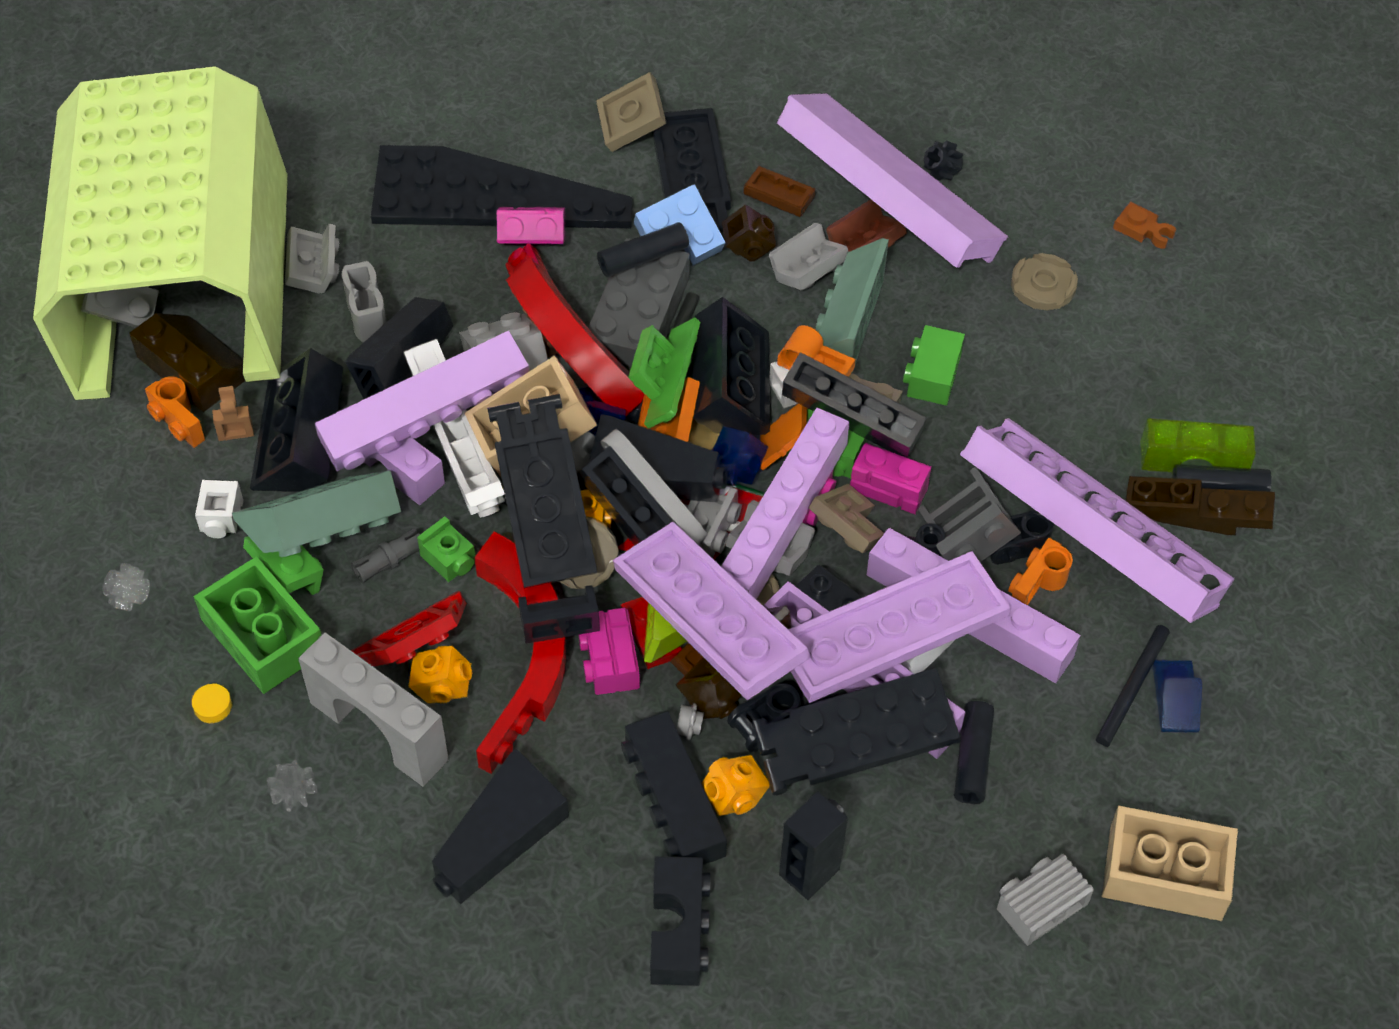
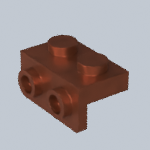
(864, 227)

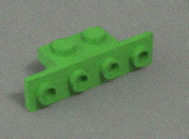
(661, 368)

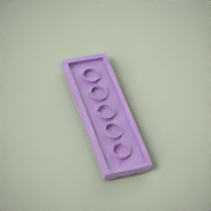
(711, 610)
(896, 625)

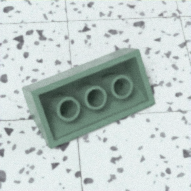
(853, 298)
(320, 512)

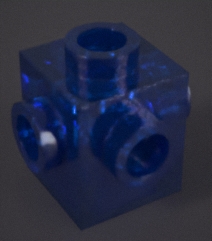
(740, 455)

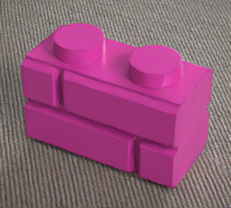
(531, 225)
(890, 478)
(611, 654)

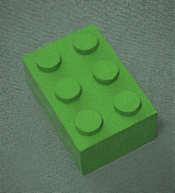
(258, 623)

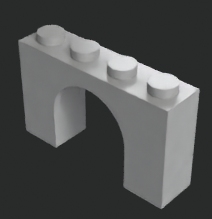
(342, 680)

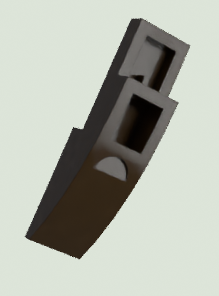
(1191, 506)

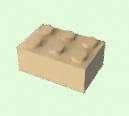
(542, 381)
(1170, 863)

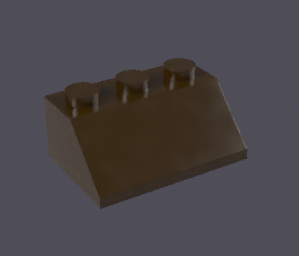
(187, 351)
(710, 689)

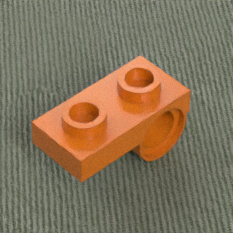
(811, 344)
(171, 403)
(1039, 574)

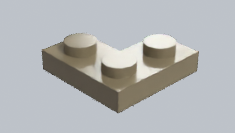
(845, 512)

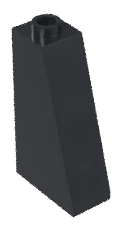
(381, 359)
(686, 468)
(498, 828)

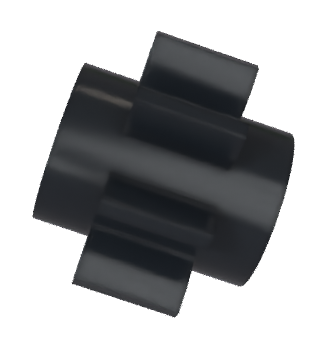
(943, 160)

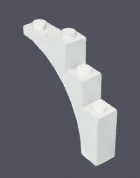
(466, 459)

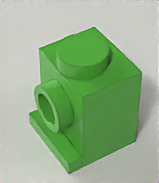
(446, 550)

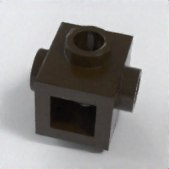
(749, 233)

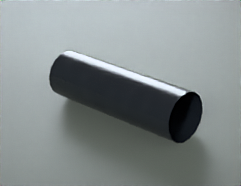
(643, 249)
(1225, 477)
(974, 753)

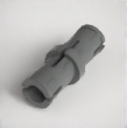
(386, 556)

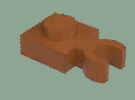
(1142, 223)

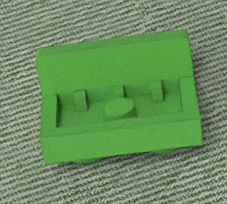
(291, 571)

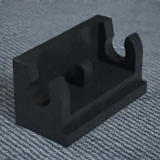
(559, 617)

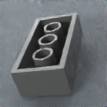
(638, 300)

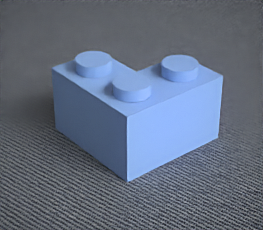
(692, 212)

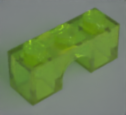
(1177, 441)

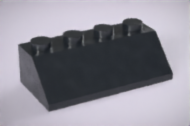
(732, 370)
(288, 446)

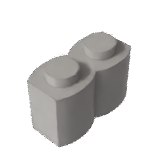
(363, 299)

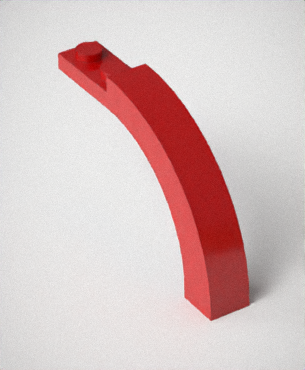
(568, 332)
(537, 694)

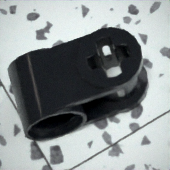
(1025, 542)
(763, 707)

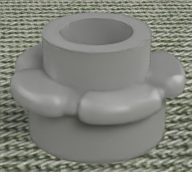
(689, 721)

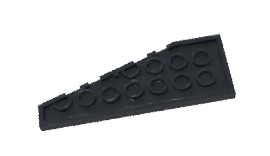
(466, 190)

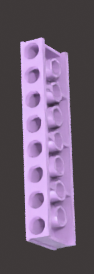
(891, 179)
(1093, 521)

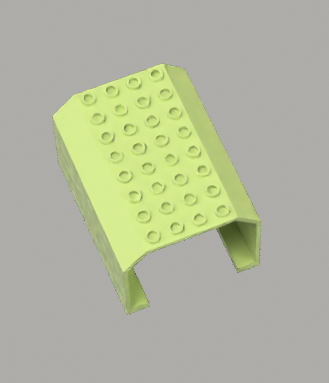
(160, 189)

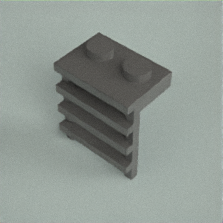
(979, 528)

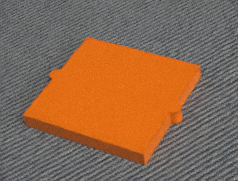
(783, 434)

